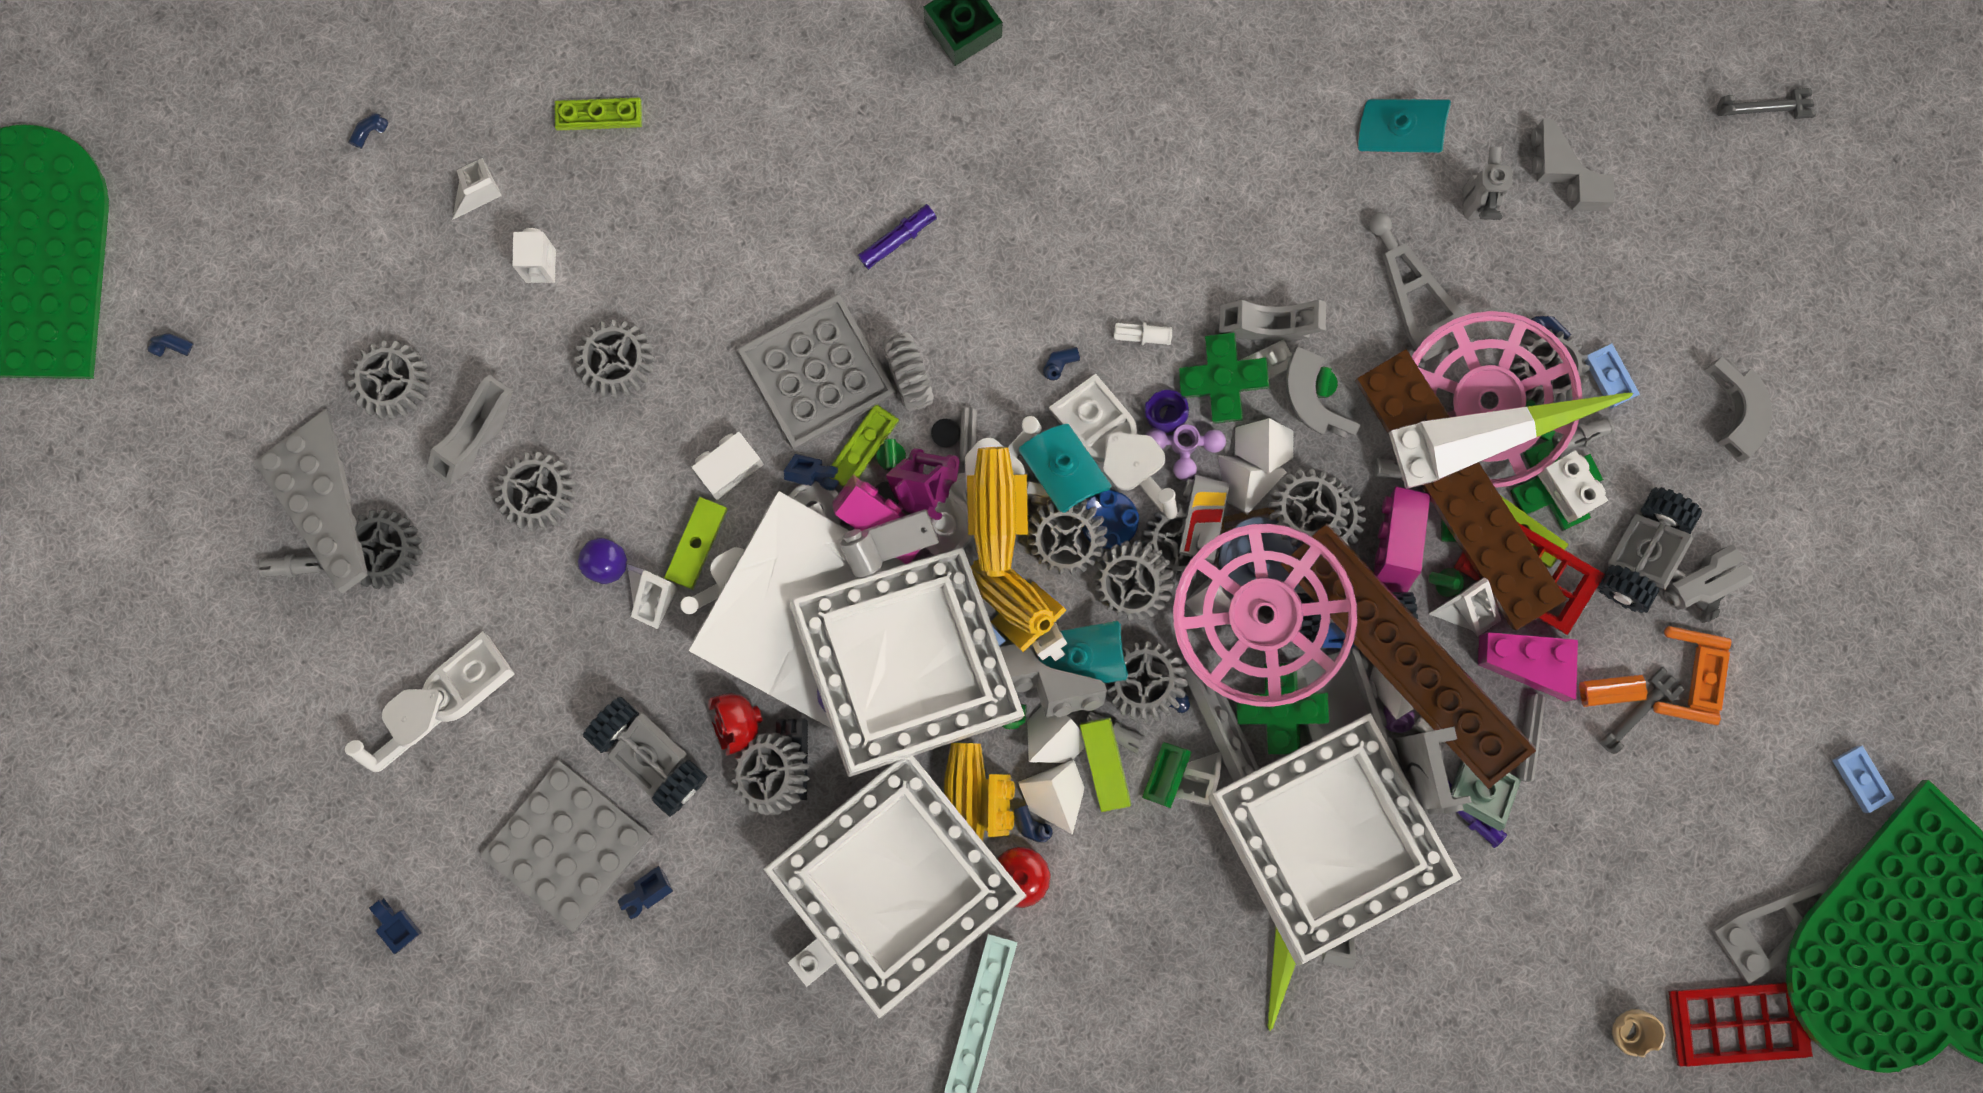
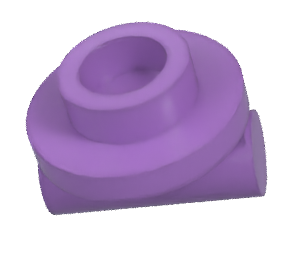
(1400, 725)

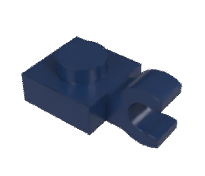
(808, 469)
(647, 892)
(396, 929)

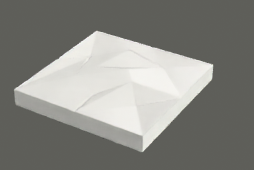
(752, 622)
(905, 661)
(1334, 839)
(894, 884)

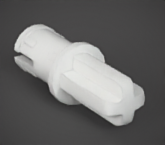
(1143, 333)

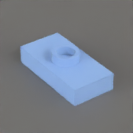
(1610, 373)
(1863, 779)

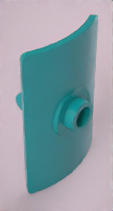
(1404, 125)
(1064, 467)
(1092, 652)

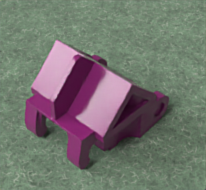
(923, 491)

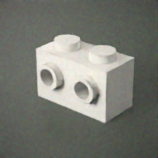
(727, 464)
(1573, 486)

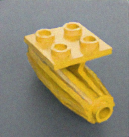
(996, 509)
(1022, 606)
(979, 800)

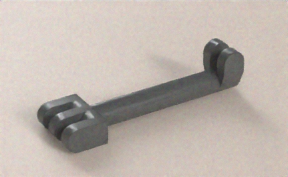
(1727, 106)
(1611, 741)

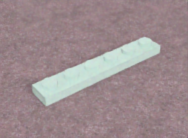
(981, 1015)

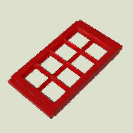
(1577, 600)
(1683, 1034)

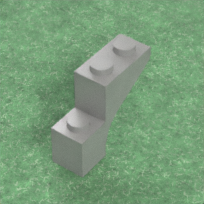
(1558, 164)
(476, 426)
(1058, 690)

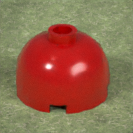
(734, 721)
(1028, 871)

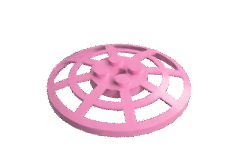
(1502, 381)
(1245, 620)

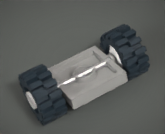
(1650, 550)
(645, 755)

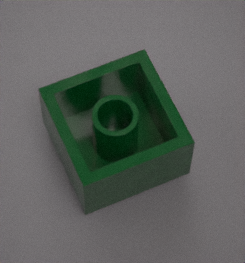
(962, 26)

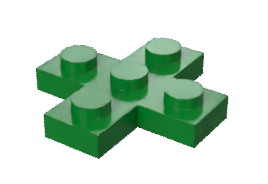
(1224, 378)
(1534, 494)
(1284, 720)

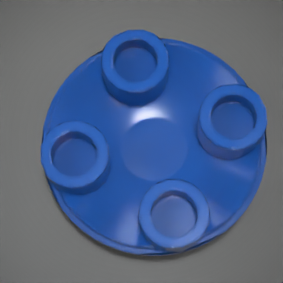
(1118, 514)

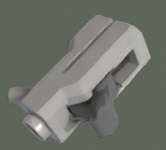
(1487, 190)
(1704, 588)

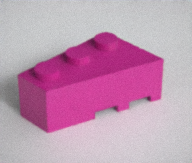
(865, 508)
(1402, 538)
(1533, 660)

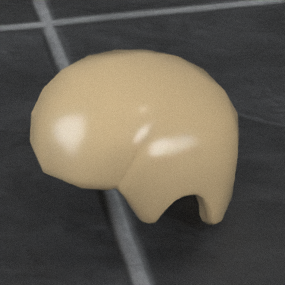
(1648, 1036)

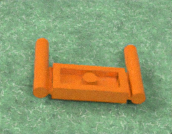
(1707, 677)

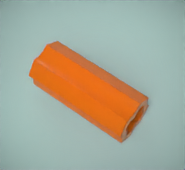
(1613, 690)

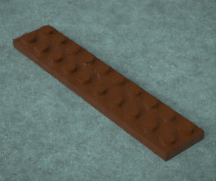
(1467, 500)
(1418, 665)

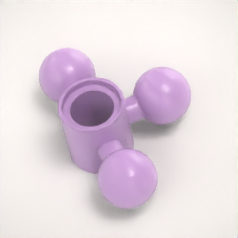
(1185, 467)

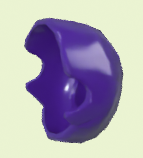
(1176, 412)
(602, 561)

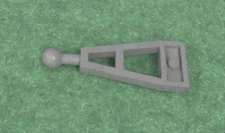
(1381, 225)
(1742, 946)

